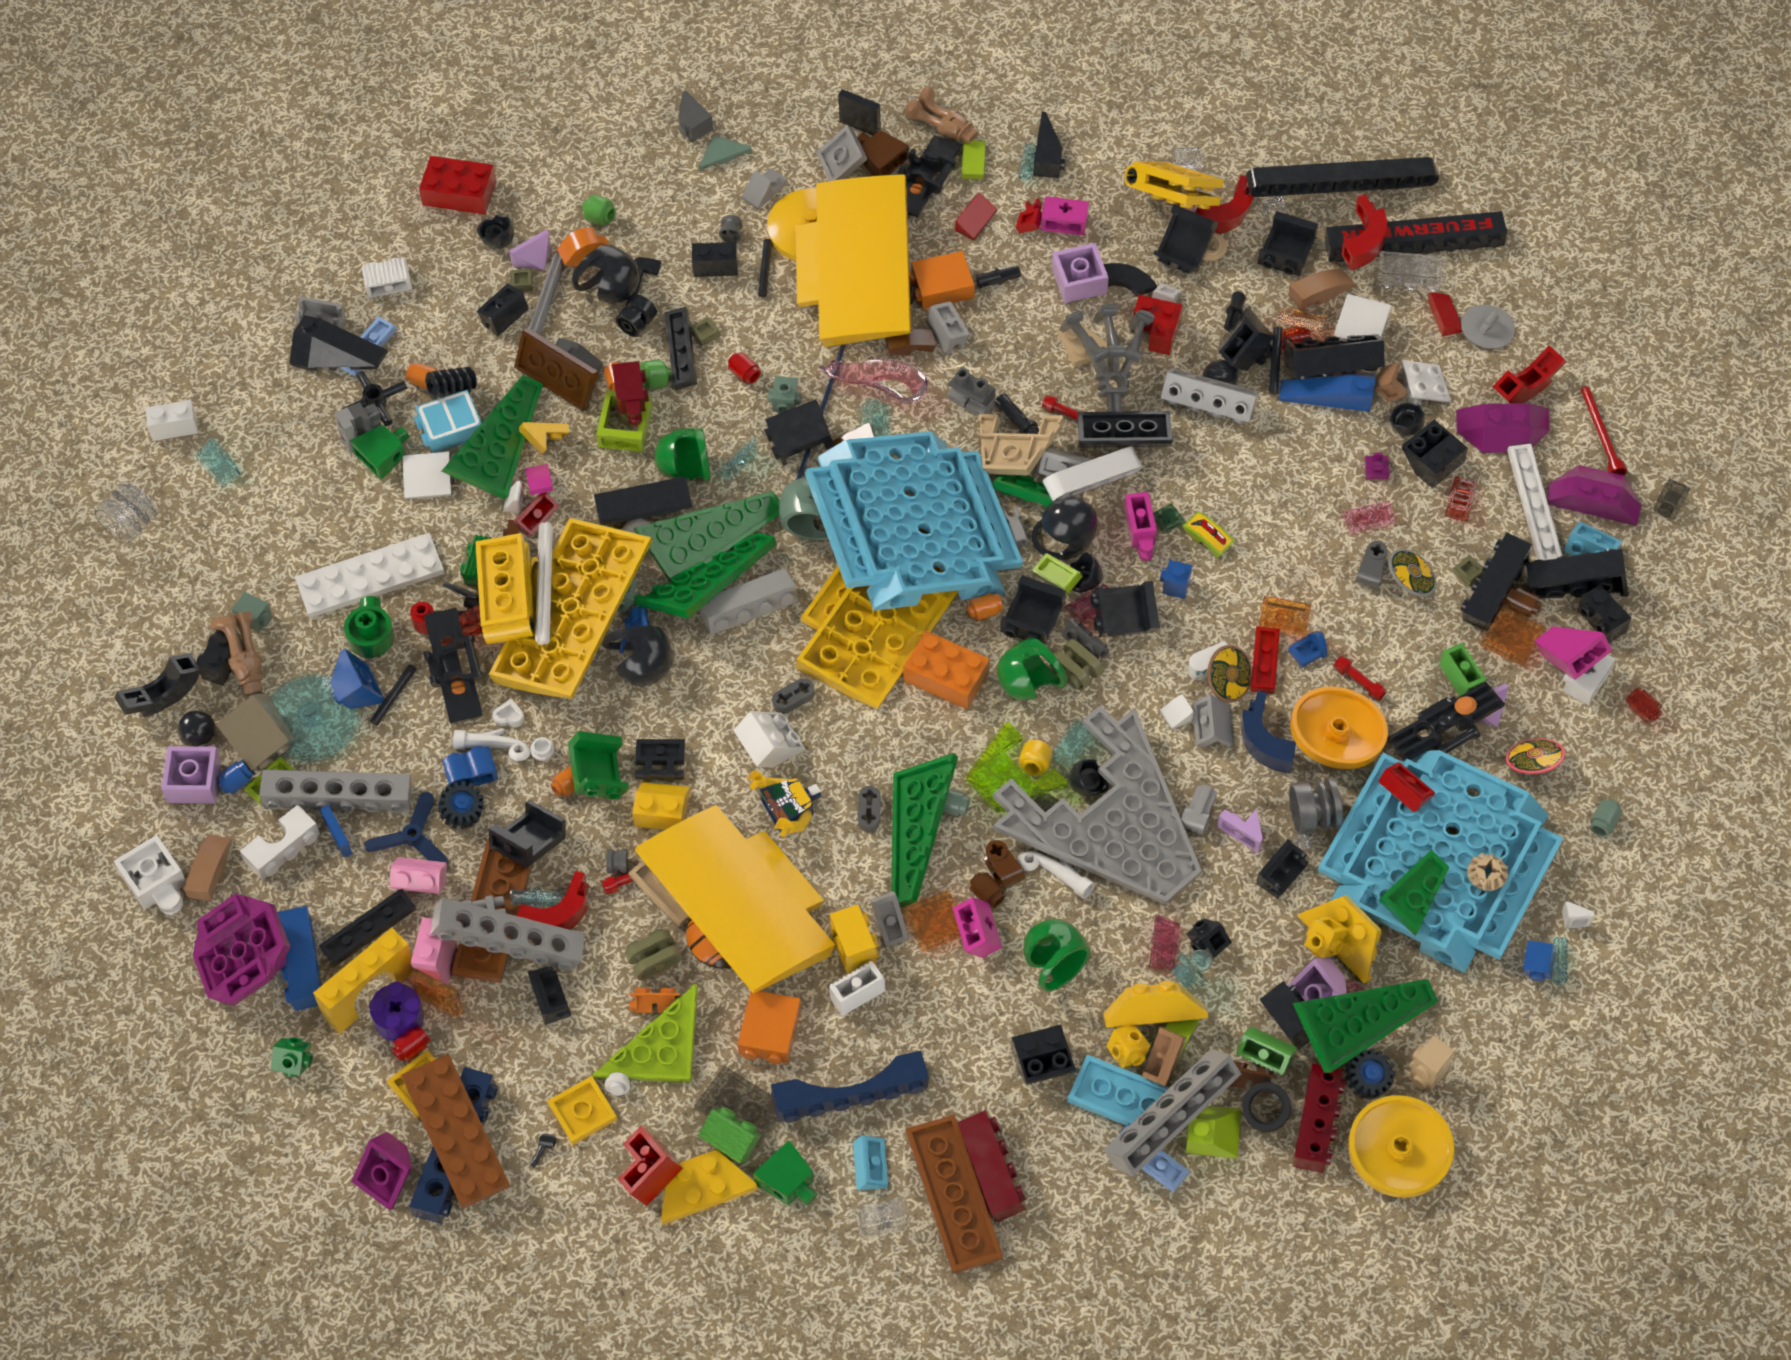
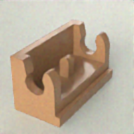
(1164, 1056)

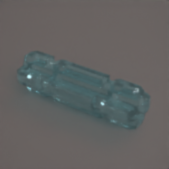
(1027, 162)
(1560, 967)

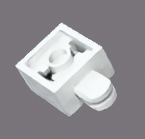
(153, 876)

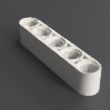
(1092, 474)

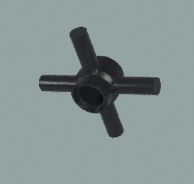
(376, 395)

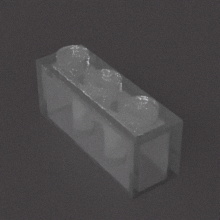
(1411, 271)

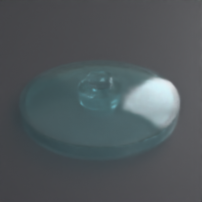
(314, 717)

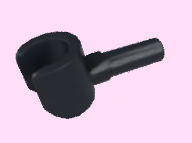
(545, 1141)

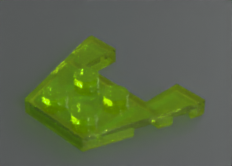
(997, 768)

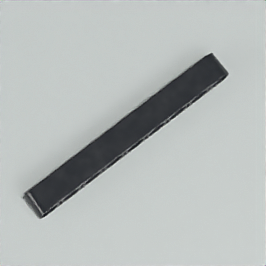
(1341, 177)

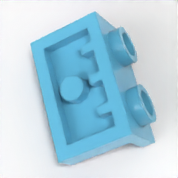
(1589, 539)

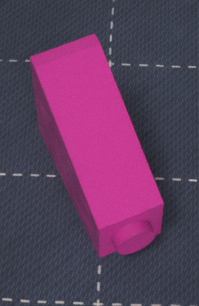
(1573, 649)

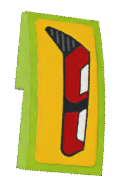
(1209, 533)

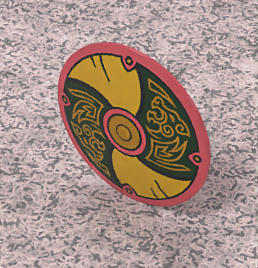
(1535, 756)

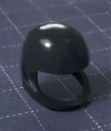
(617, 276)
(1069, 522)
(651, 654)

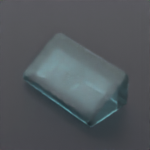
(877, 415)
(738, 460)
(218, 462)
(1072, 745)

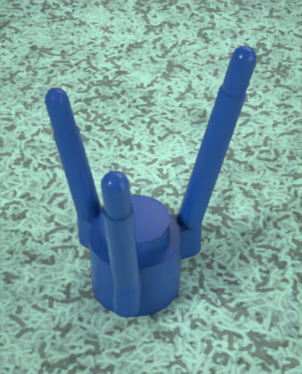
(637, 617)

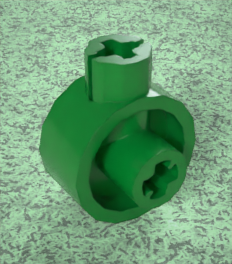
(369, 629)

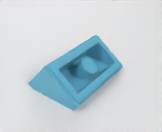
(870, 1163)

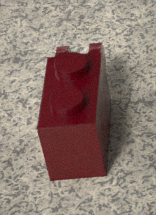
(630, 391)

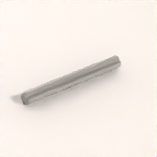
(547, 294)

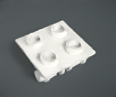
(1424, 382)

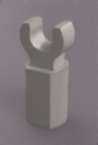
(1017, 528)

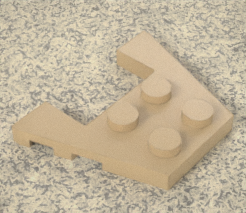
(1015, 452)

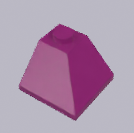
(383, 1169)

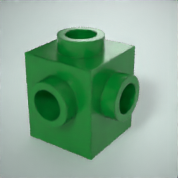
(291, 1056)

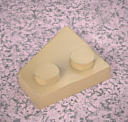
(1074, 347)

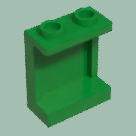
(596, 765)

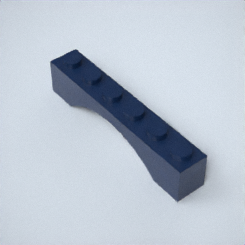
(799, 1099)

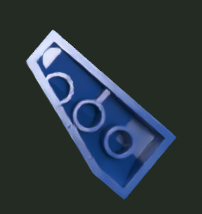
(1336, 391)

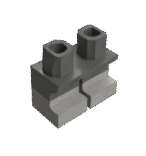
(971, 392)
(356, 421)

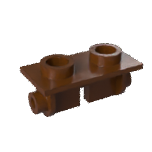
(1259, 1076)

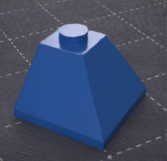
(354, 682)

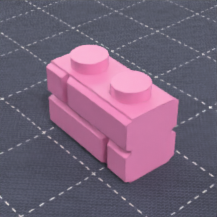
(418, 875)

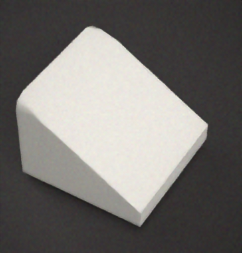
(1166, 293)
(515, 497)
(1177, 712)
(1576, 916)

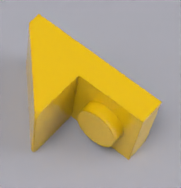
(537, 433)

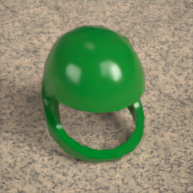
(683, 454)
(1023, 670)
(1058, 949)

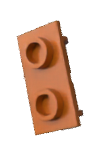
(644, 1000)

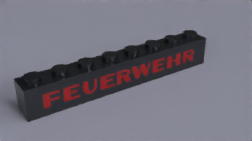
(1428, 234)

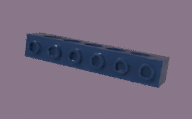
(437, 1207)

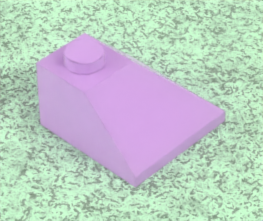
(1320, 980)

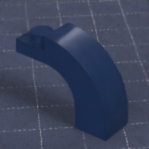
(1261, 744)

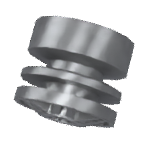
(1310, 806)

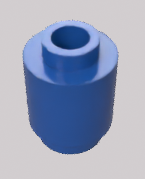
(235, 777)

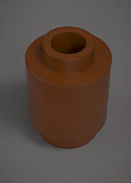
(1523, 602)
(987, 889)

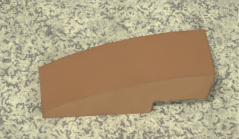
(1319, 287)
(207, 868)

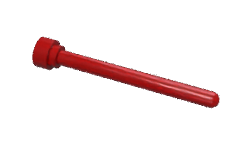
(1615, 464)

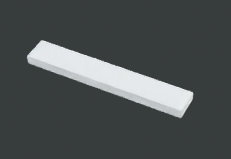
(1534, 502)

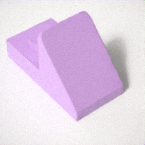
(1246, 832)

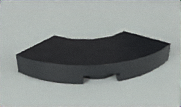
(1129, 277)

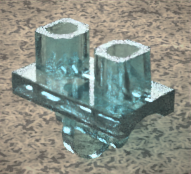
(1190, 969)

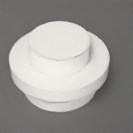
(542, 749)
(617, 1084)

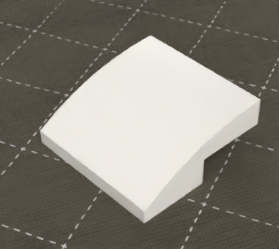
(424, 475)

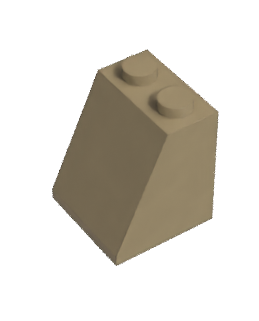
(257, 731)

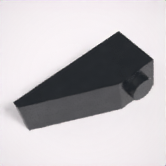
(1048, 153)

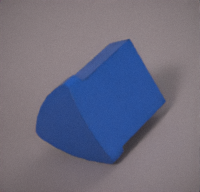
(1309, 648)

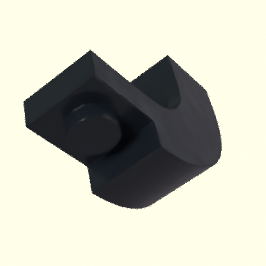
(167, 689)

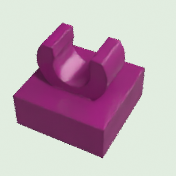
(1376, 467)

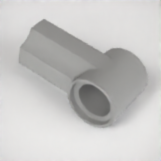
(1197, 815)

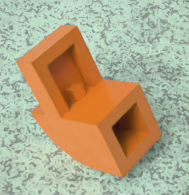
(579, 245)

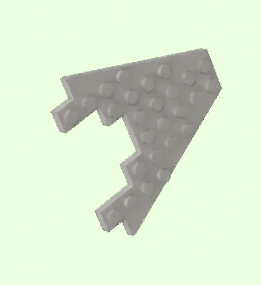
(1127, 833)

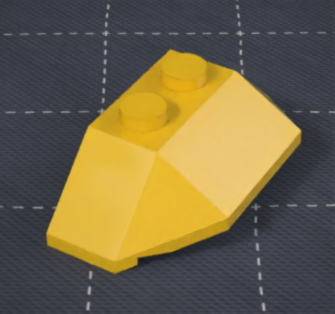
(1154, 1004)

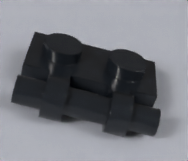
(660, 752)

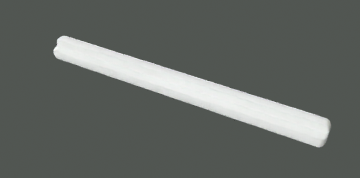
(544, 571)

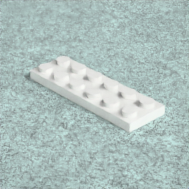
(369, 575)

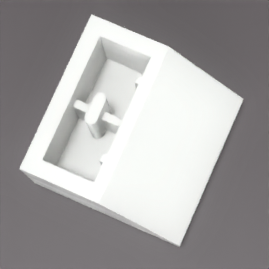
(768, 738)

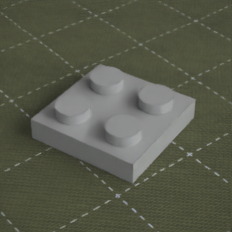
(841, 154)

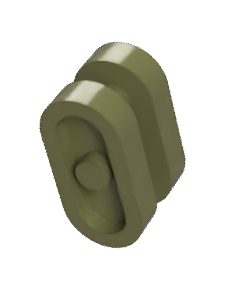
(1078, 664)
(653, 954)

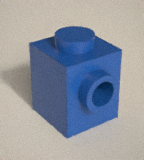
(1176, 579)
(1539, 960)

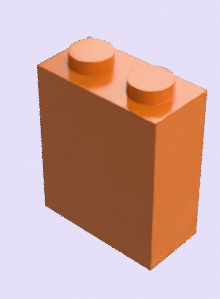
(942, 279)
(769, 1027)

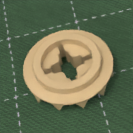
(1219, 249)
(1477, 875)

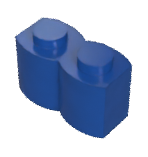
(472, 767)

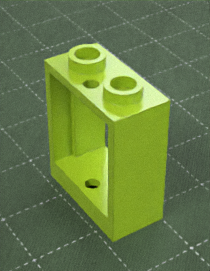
(622, 438)

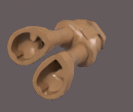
(951, 122)
(244, 663)

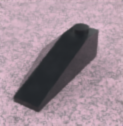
(327, 345)

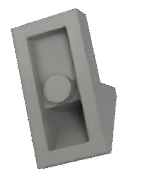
(763, 187)
(889, 919)

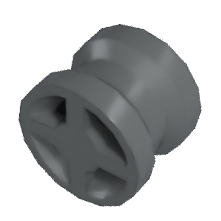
(731, 228)
(617, 861)

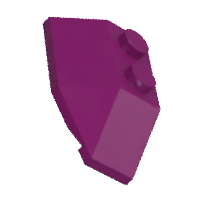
(1498, 426)
(1595, 494)

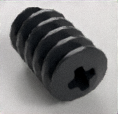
(450, 381)

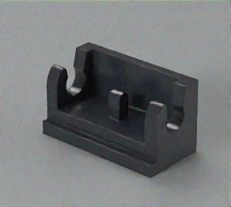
(503, 309)
(1282, 869)
(549, 994)

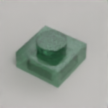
(1168, 518)

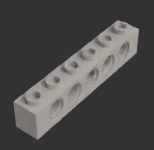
(349, 783)
(496, 923)
(1172, 1112)

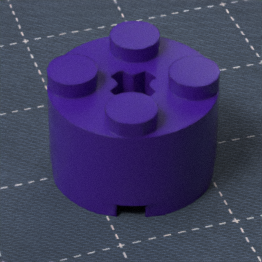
(393, 999)

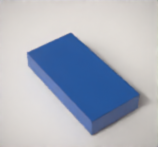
(336, 831)

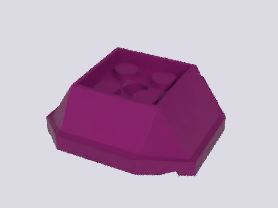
(239, 948)

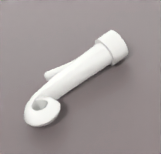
(492, 740)
(1081, 885)

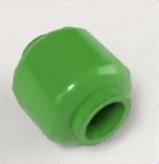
(598, 210)
(656, 374)

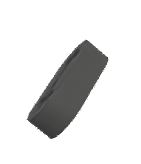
(793, 696)
(874, 809)

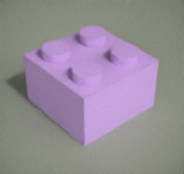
(1079, 273)
(191, 774)

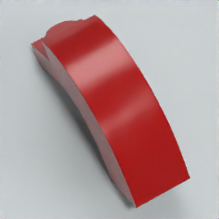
(1232, 213)
(1365, 247)
(1532, 380)
(565, 913)

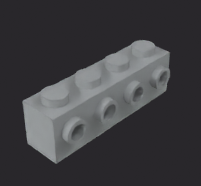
(1209, 395)
(749, 601)

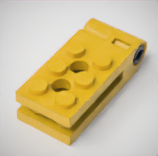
(1174, 183)
(505, 589)

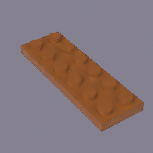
(497, 878)
(455, 1131)
(954, 1194)

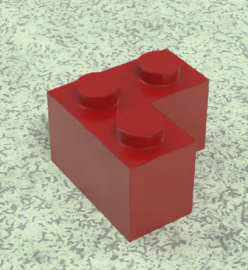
(1165, 323)
(652, 1167)

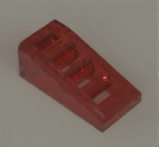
(1456, 511)
(470, 624)

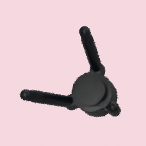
(471, 598)

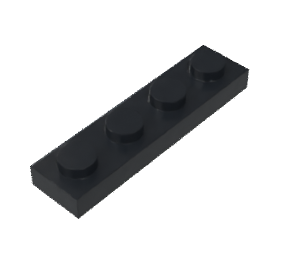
(681, 348)
(367, 927)

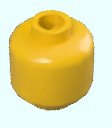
(1035, 757)

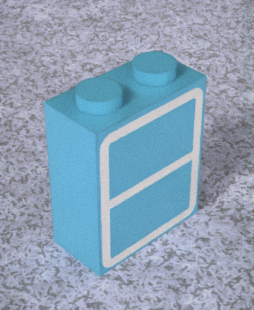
(447, 421)

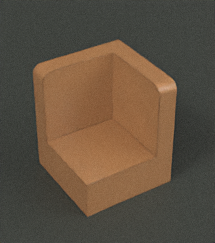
(1387, 383)

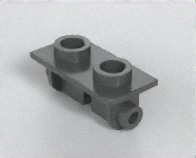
(1078, 632)

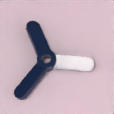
(416, 826)

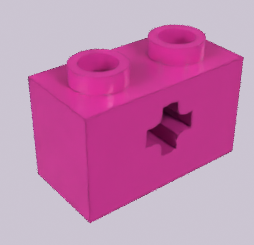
(1064, 215)
(977, 927)

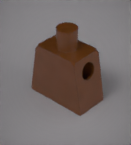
(883, 153)

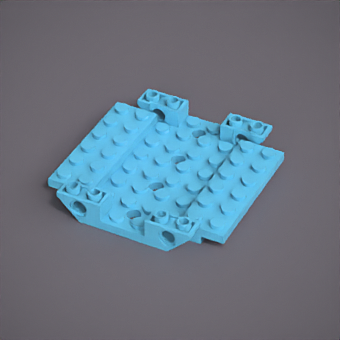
(877, 524)
(1387, 839)

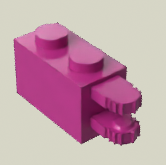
(1140, 524)

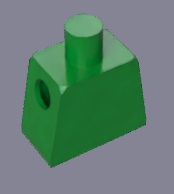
(380, 449)
(786, 1176)

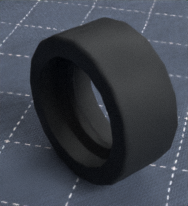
(1266, 1087)

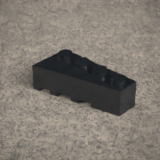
(1333, 355)
(1578, 574)
(1493, 587)

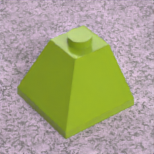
(1214, 1132)

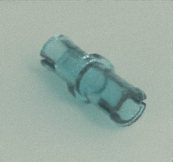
(535, 897)

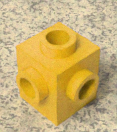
(1325, 937)
(1128, 1046)

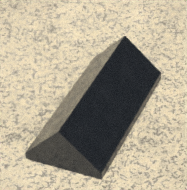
(1124, 429)
(642, 501)

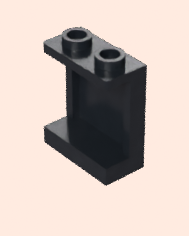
(1186, 239)
(1288, 244)
(798, 431)
(1033, 610)
(1125, 610)
(528, 835)

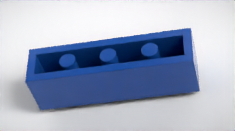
(301, 959)

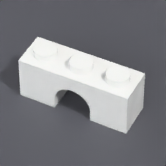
(267, 857)

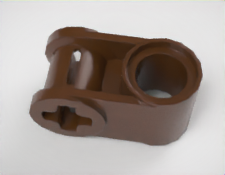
(1002, 864)

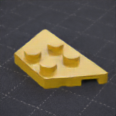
(1361, 936)
(704, 1184)

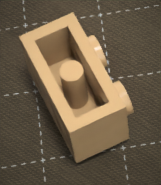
(1430, 1064)

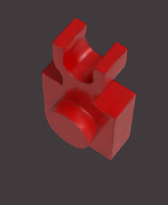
(1031, 218)

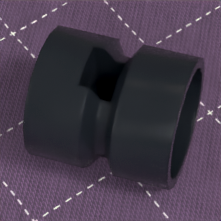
(636, 316)

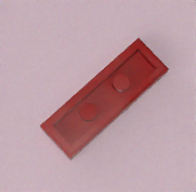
(1265, 659)

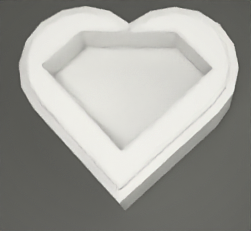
(508, 714)

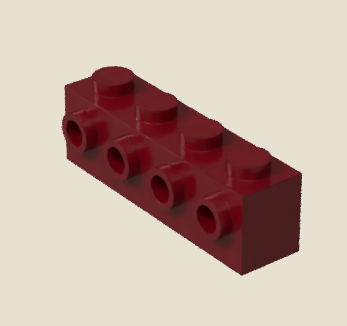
(1317, 1119)
(992, 1166)

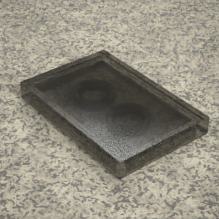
(741, 1097)

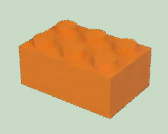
(946, 669)

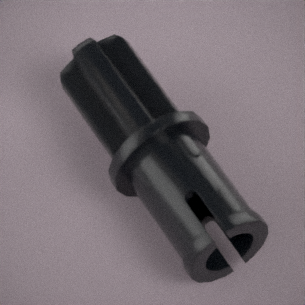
(997, 276)
(1235, 309)

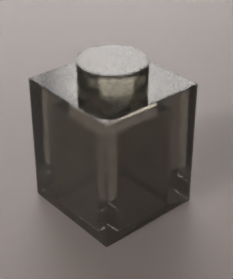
(1671, 499)

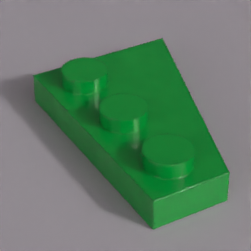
(1023, 487)
(1414, 892)

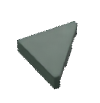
(722, 151)

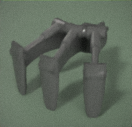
(1113, 350)

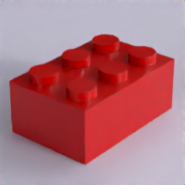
(457, 184)

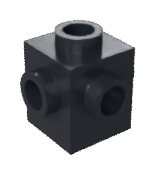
(1209, 936)

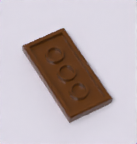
(555, 369)

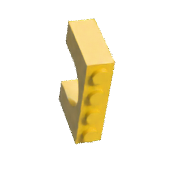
(338, 995)

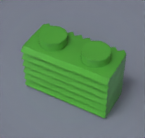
(1461, 669)
(1266, 1050)
(729, 1134)

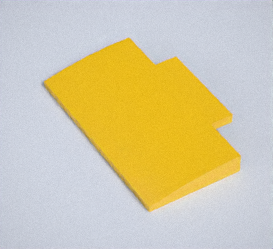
(857, 260)
(587, 586)
(862, 647)
(740, 896)

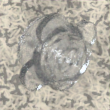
(1303, 841)

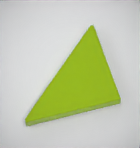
(662, 1048)

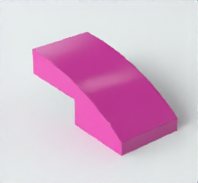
(539, 479)

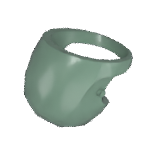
(798, 511)

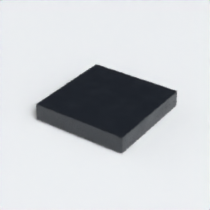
(859, 112)

